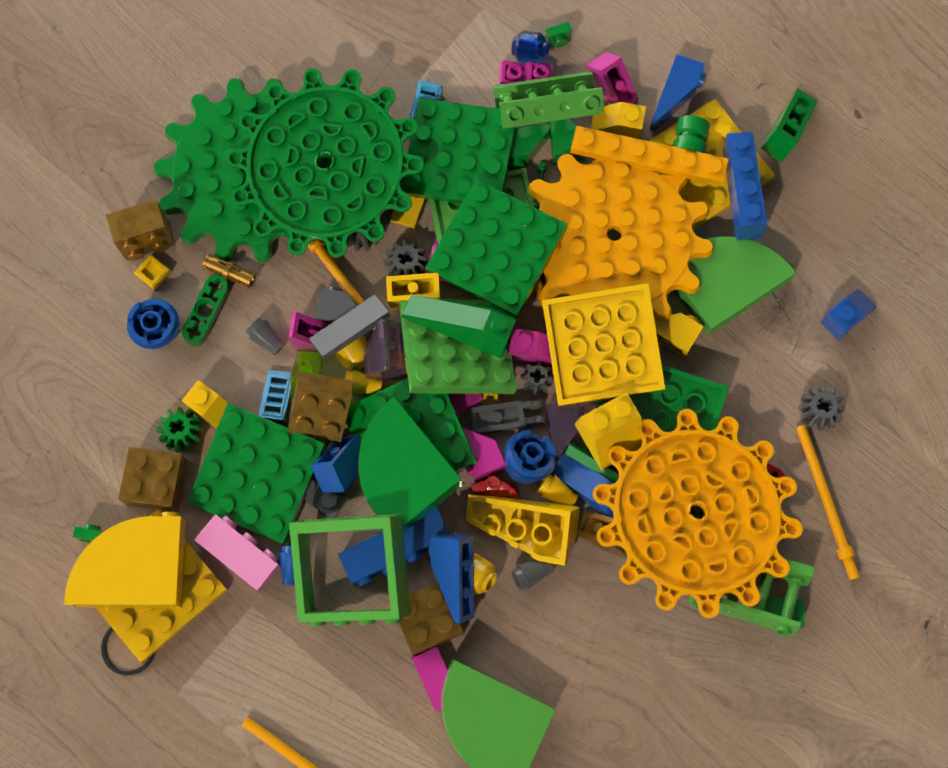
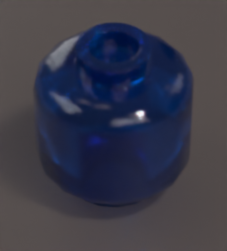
(530, 47)

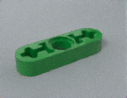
(220, 296)

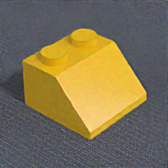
(611, 426)

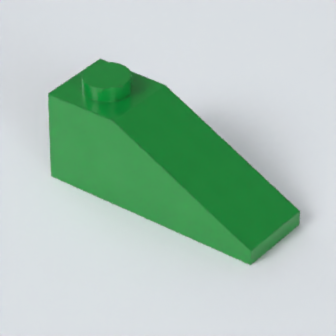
(789, 125)

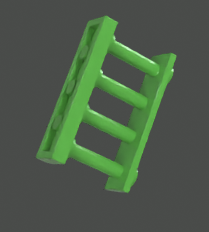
(548, 99)
(783, 625)

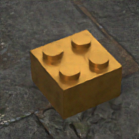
(140, 230)
(320, 406)
(153, 479)
(429, 620)

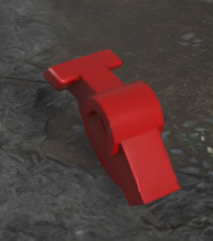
(495, 486)

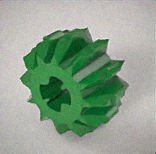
(180, 420)

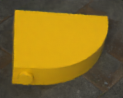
(131, 566)

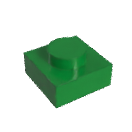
(558, 35)
(87, 533)

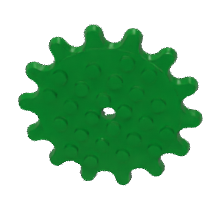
(319, 124)
(206, 180)

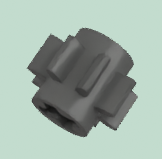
(543, 372)

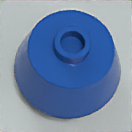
(152, 323)
(529, 457)

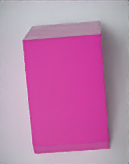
(302, 329)

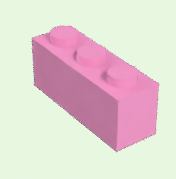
(239, 552)

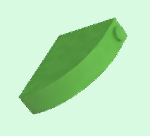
(733, 280)
(491, 721)

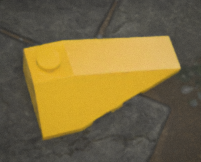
(535, 527)

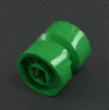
(692, 133)

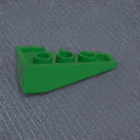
(469, 323)

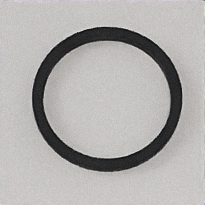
(110, 666)

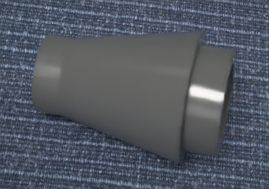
(265, 336)
(530, 573)

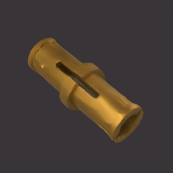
(229, 271)

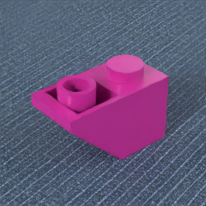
(487, 455)

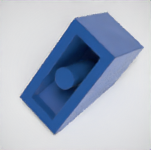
(848, 314)
(338, 464)

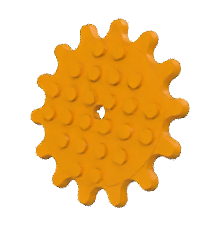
(647, 213)
(688, 553)

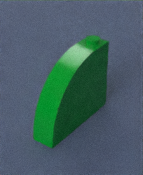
(402, 467)

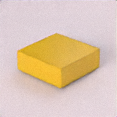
(152, 272)

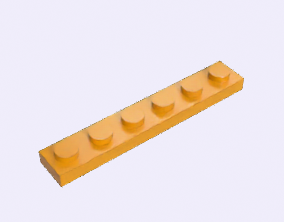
(649, 155)

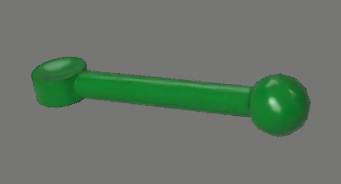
(542, 168)

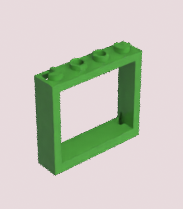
(395, 565)

